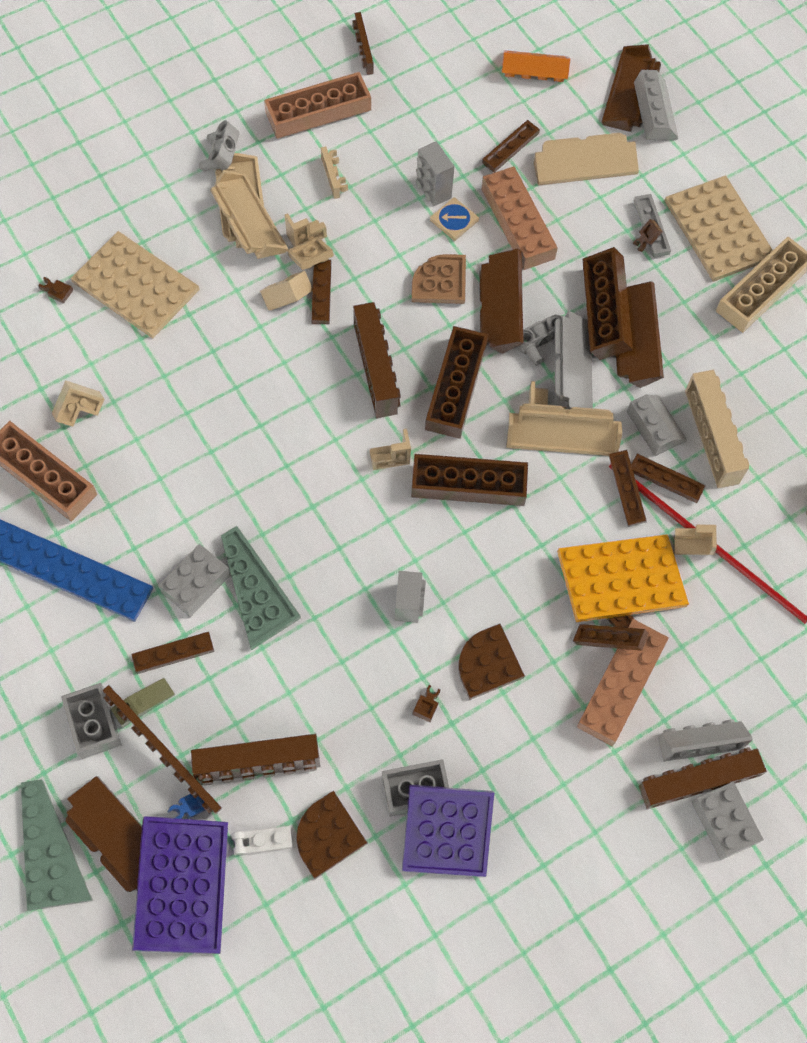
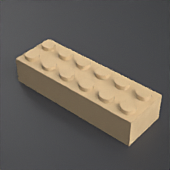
(764, 285)
(716, 429)

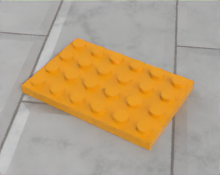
(622, 578)

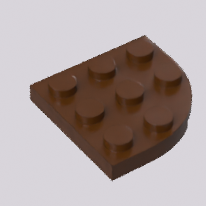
(488, 662)
(327, 835)

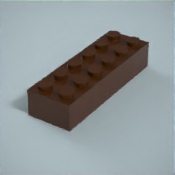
(607, 304)
(375, 360)
(456, 382)
(469, 479)
(255, 759)

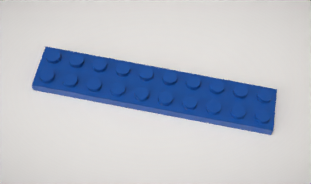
(72, 572)

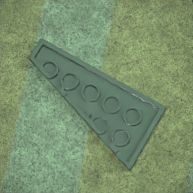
(259, 596)
(50, 863)

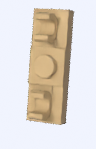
(332, 172)

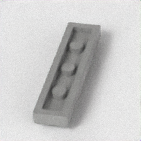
(647, 210)

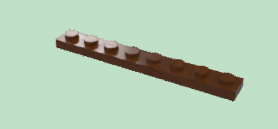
(167, 757)

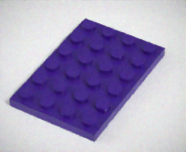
(180, 886)

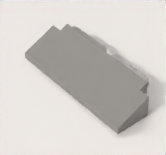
(574, 367)

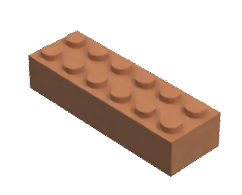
(317, 105)
(519, 217)
(44, 472)
(621, 687)

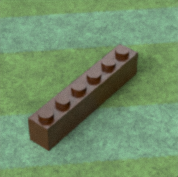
(701, 778)

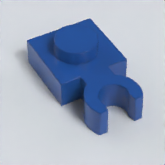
(188, 806)

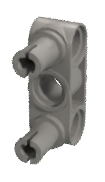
(223, 147)
(538, 335)

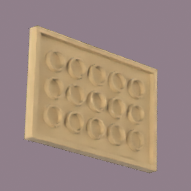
(719, 227)
(135, 284)

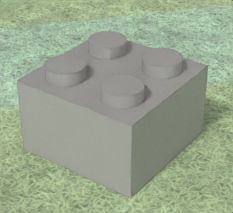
(409, 596)

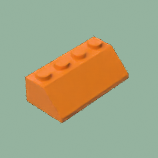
(535, 64)

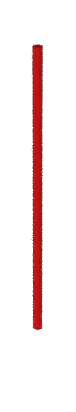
(725, 555)

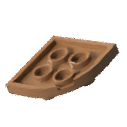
(440, 280)

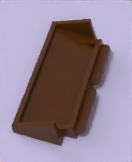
(622, 105)
(502, 300)
(644, 362)
(109, 828)

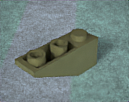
(146, 699)

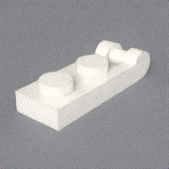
(263, 840)

